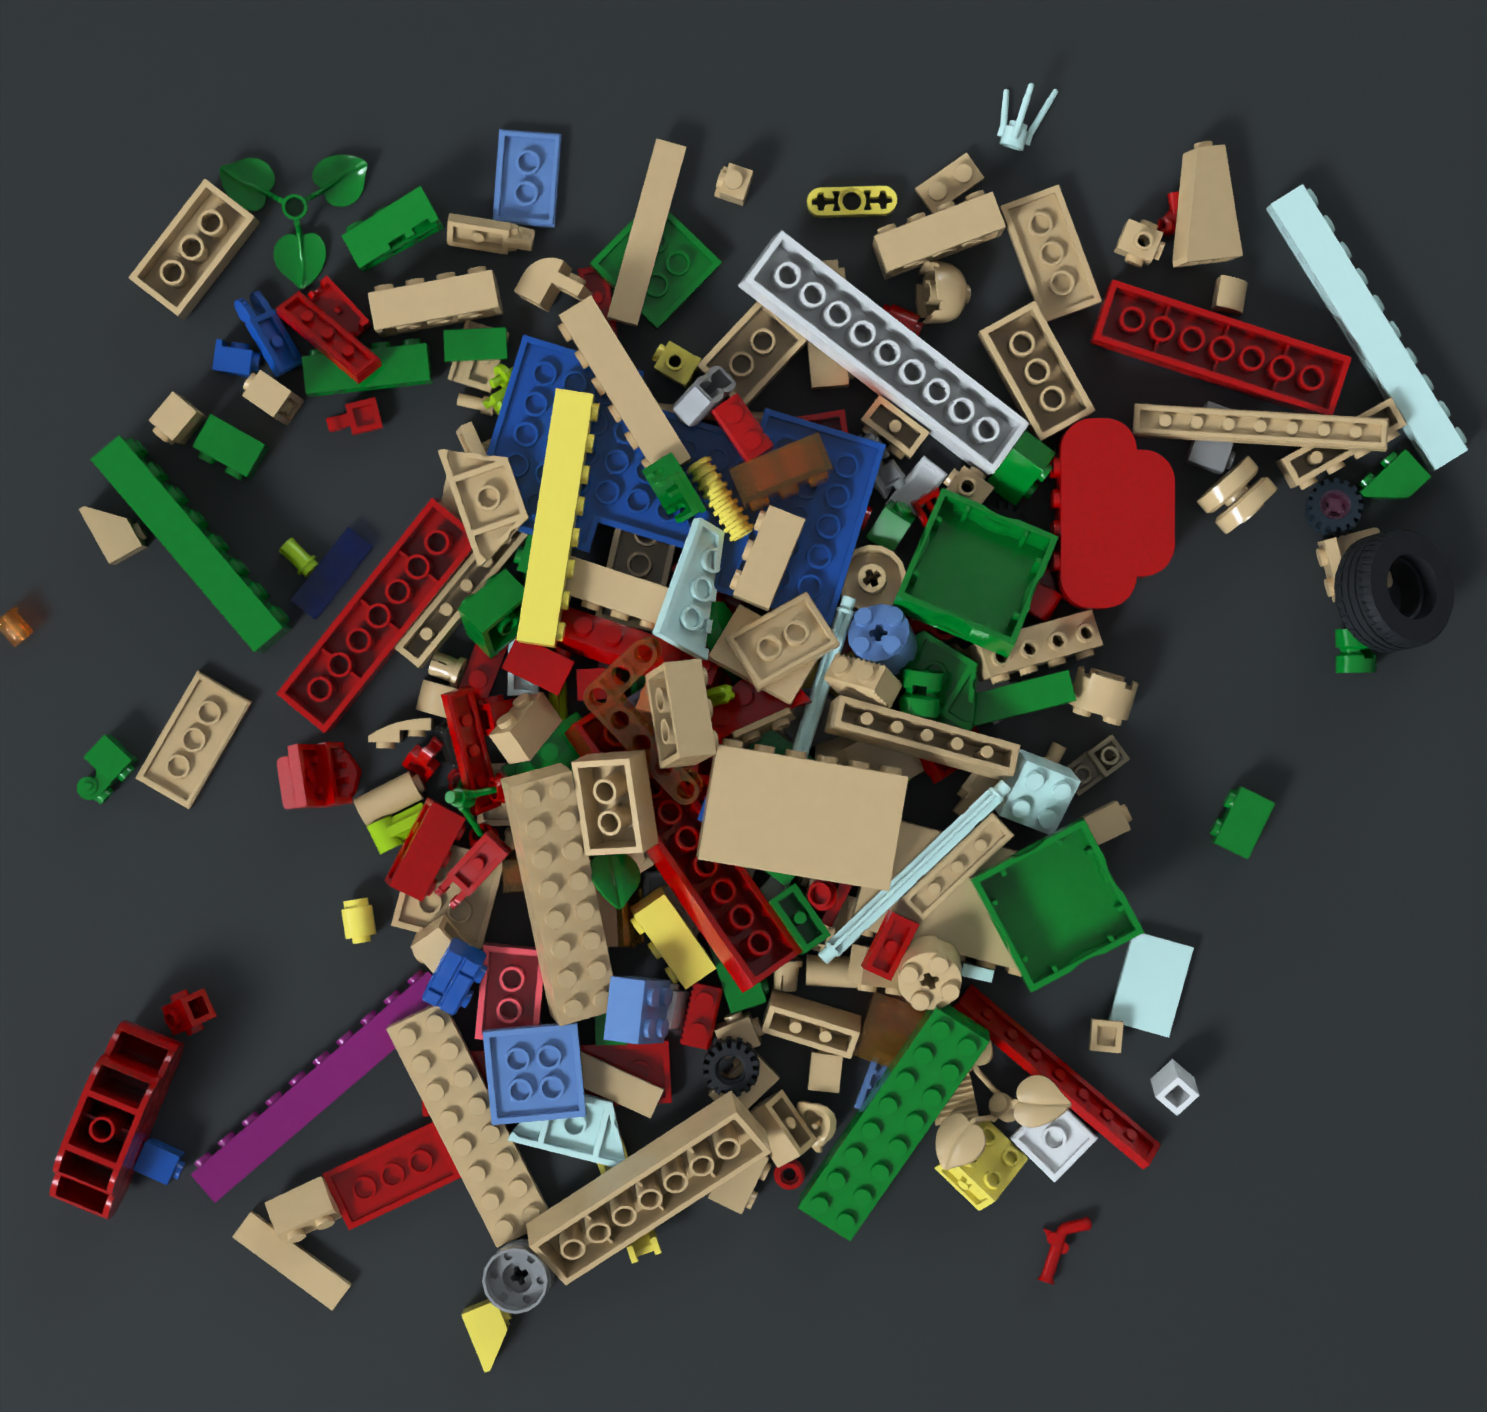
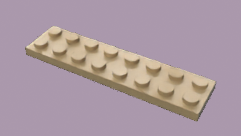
(462, 1115)

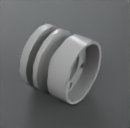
(514, 1292)

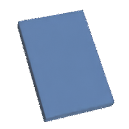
(527, 178)

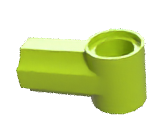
(393, 830)

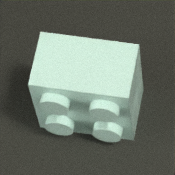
(1038, 793)

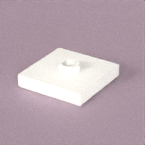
(1056, 1144)

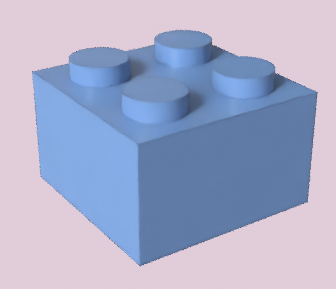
(637, 1009)

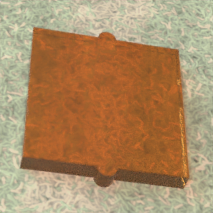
(626, 931)

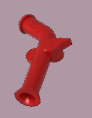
(1059, 1246)

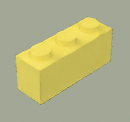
(671, 939)

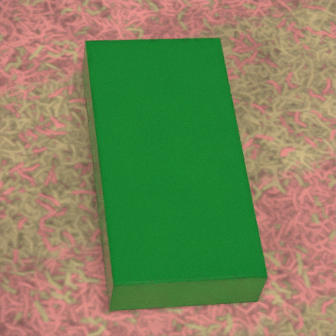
(475, 344)

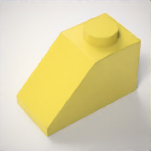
(486, 1329)

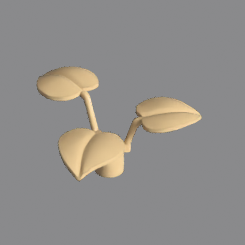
(1036, 1105)

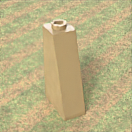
(1206, 209)

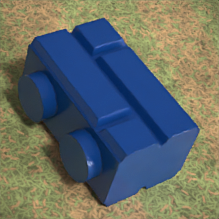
(454, 976)

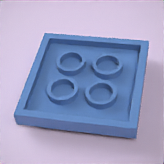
(534, 1073)

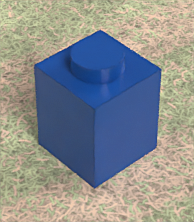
(160, 1161)

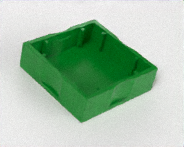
(975, 573)
(1056, 904)

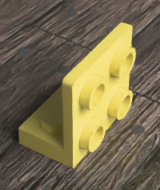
(990, 1173)

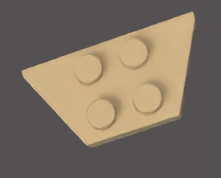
(485, 499)

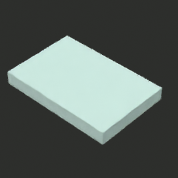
(1151, 984)

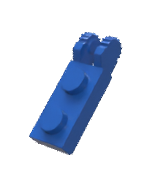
(269, 334)

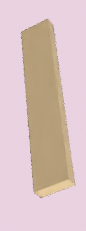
(646, 232)

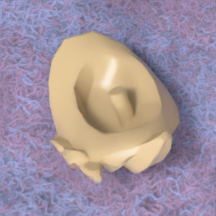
(819, 1120)

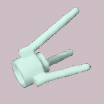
(1015, 134)

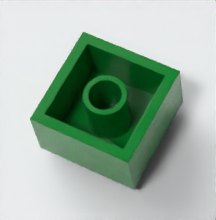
(493, 613)

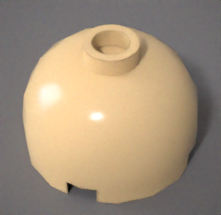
(941, 293)

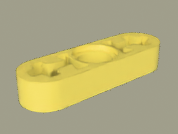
(828, 192)

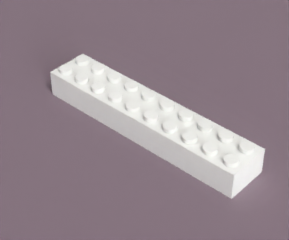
(883, 353)

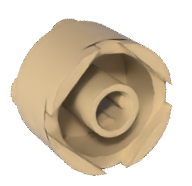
(1103, 694)
(930, 973)

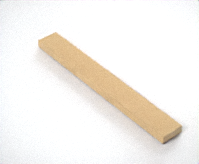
(1260, 427)

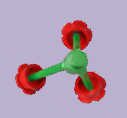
(466, 798)

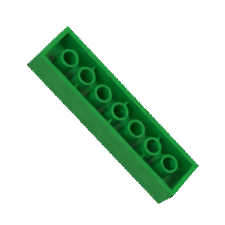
(191, 544)
(893, 1119)

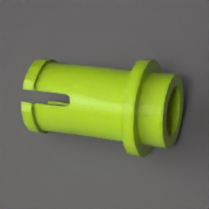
(299, 557)

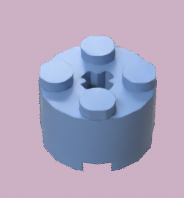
(882, 636)

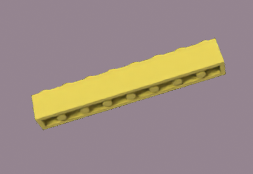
(556, 518)

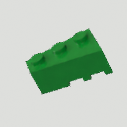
(392, 230)

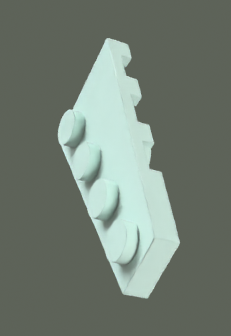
(689, 598)

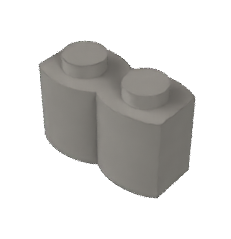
(704, 396)

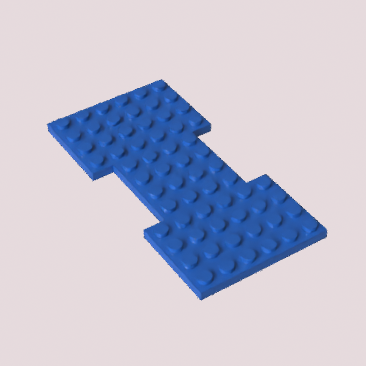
(624, 499)

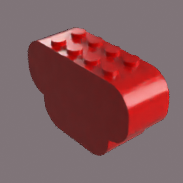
(1109, 514)
(114, 1119)

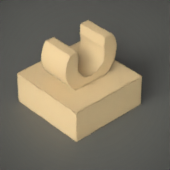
(1106, 1035)

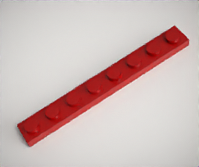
(1040, 1061)

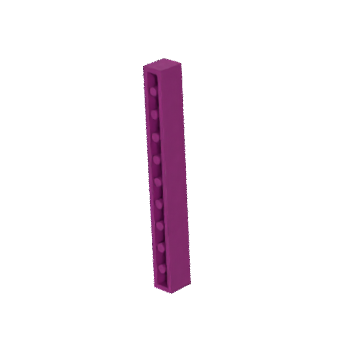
(308, 1094)

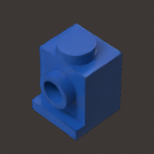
(235, 359)

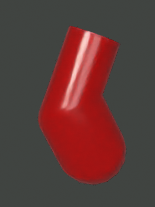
(1168, 222)

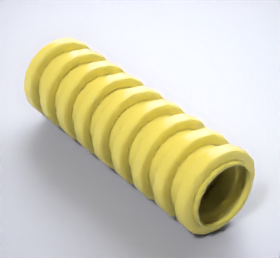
(720, 498)

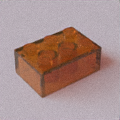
(781, 472)

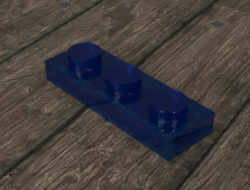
(332, 573)

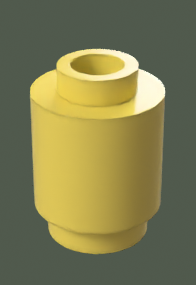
(358, 920)

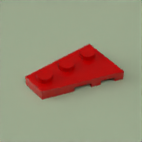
(748, 708)

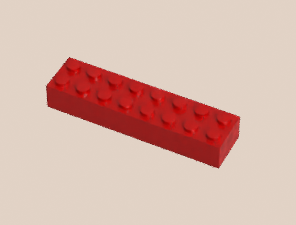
(1220, 349)
(378, 617)

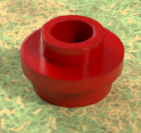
(796, 1181)

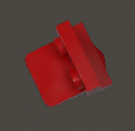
(318, 776)

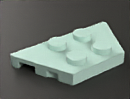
(586, 1138)

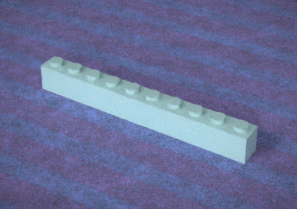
(1366, 326)

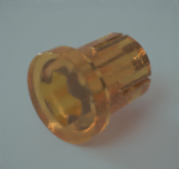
(14, 627)

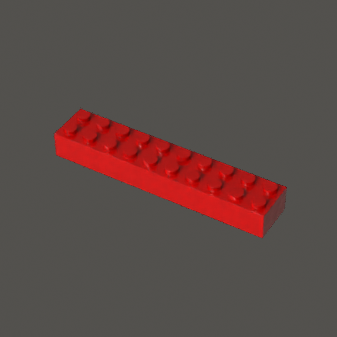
(715, 895)

